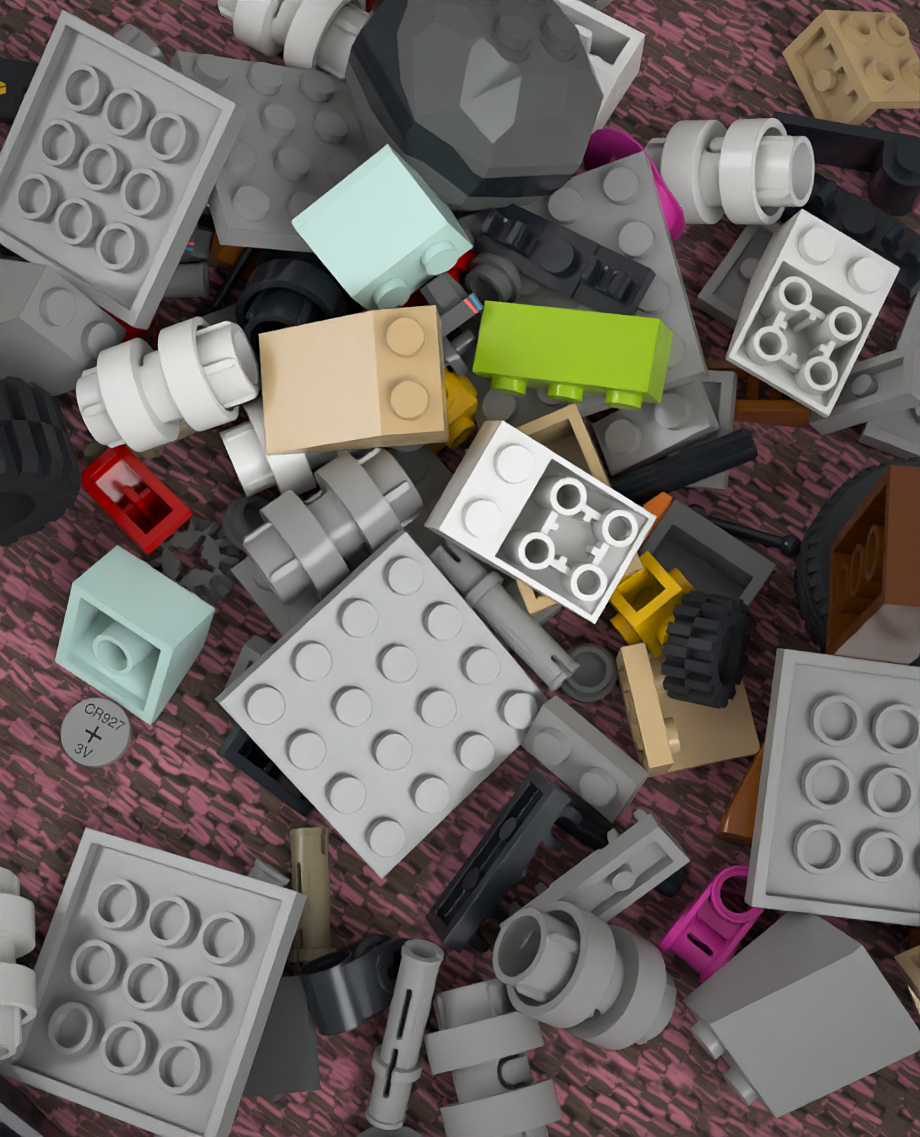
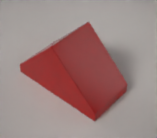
(134, 498)

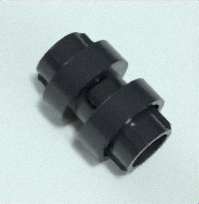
(288, 292)

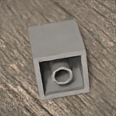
(49, 327)
(800, 1015)

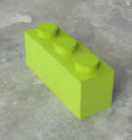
(573, 354)

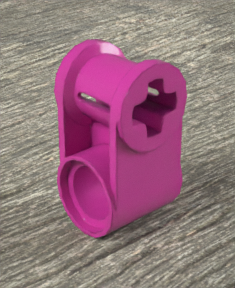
(710, 926)

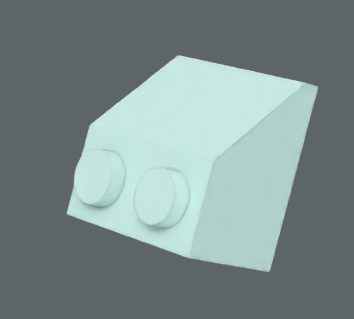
(383, 232)
(132, 632)

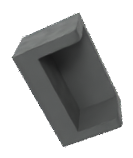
(707, 555)

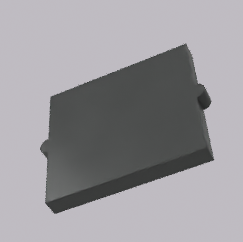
(288, 1046)

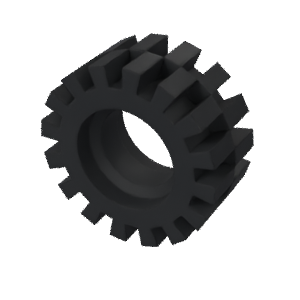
(706, 649)

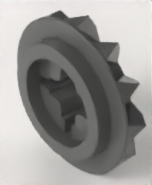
(217, 553)

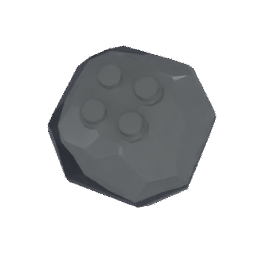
(476, 96)

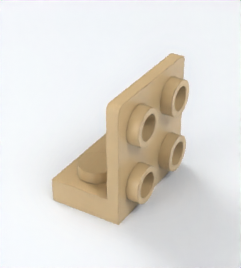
(855, 65)
(676, 733)

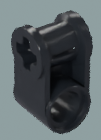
(352, 982)

